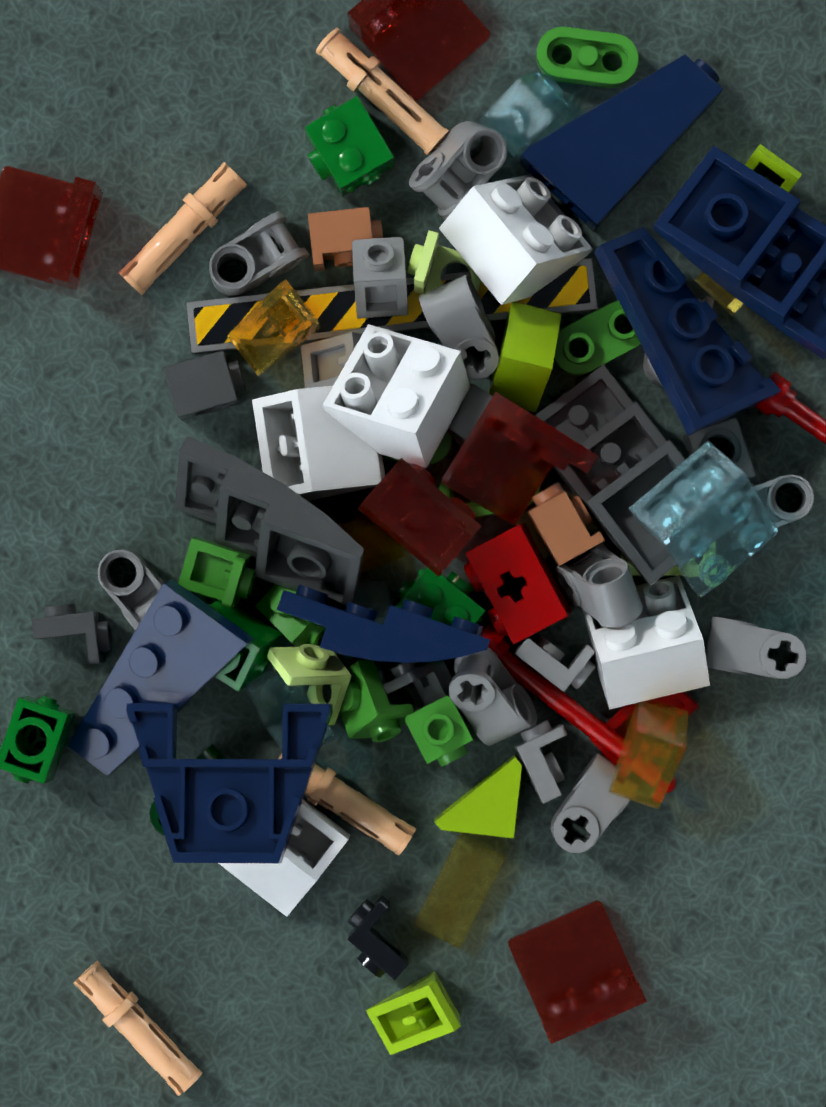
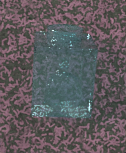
(525, 110)

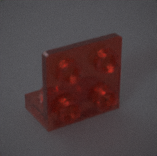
(418, 38)
(46, 225)
(510, 458)
(421, 516)
(576, 971)

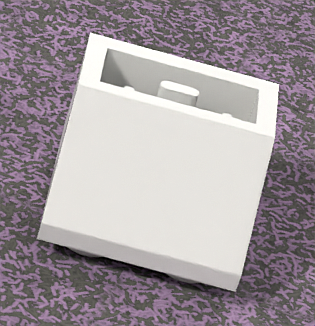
(514, 237)
(399, 394)
(311, 448)
(654, 653)
(308, 853)

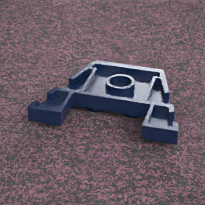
(228, 805)

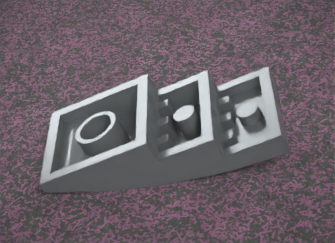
(628, 464)
(268, 521)

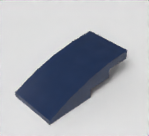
(753, 245)

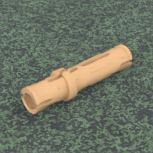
(381, 90)
(189, 221)
(358, 809)
(137, 1027)

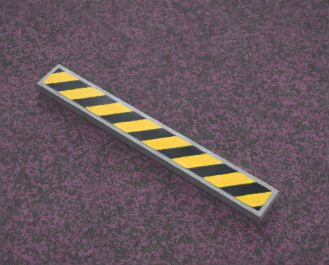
(336, 308)

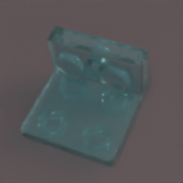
(706, 517)

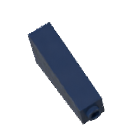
(616, 144)

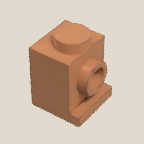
(336, 230)
(563, 524)

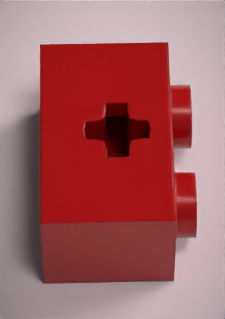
(542, 597)

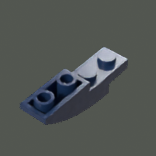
(404, 637)

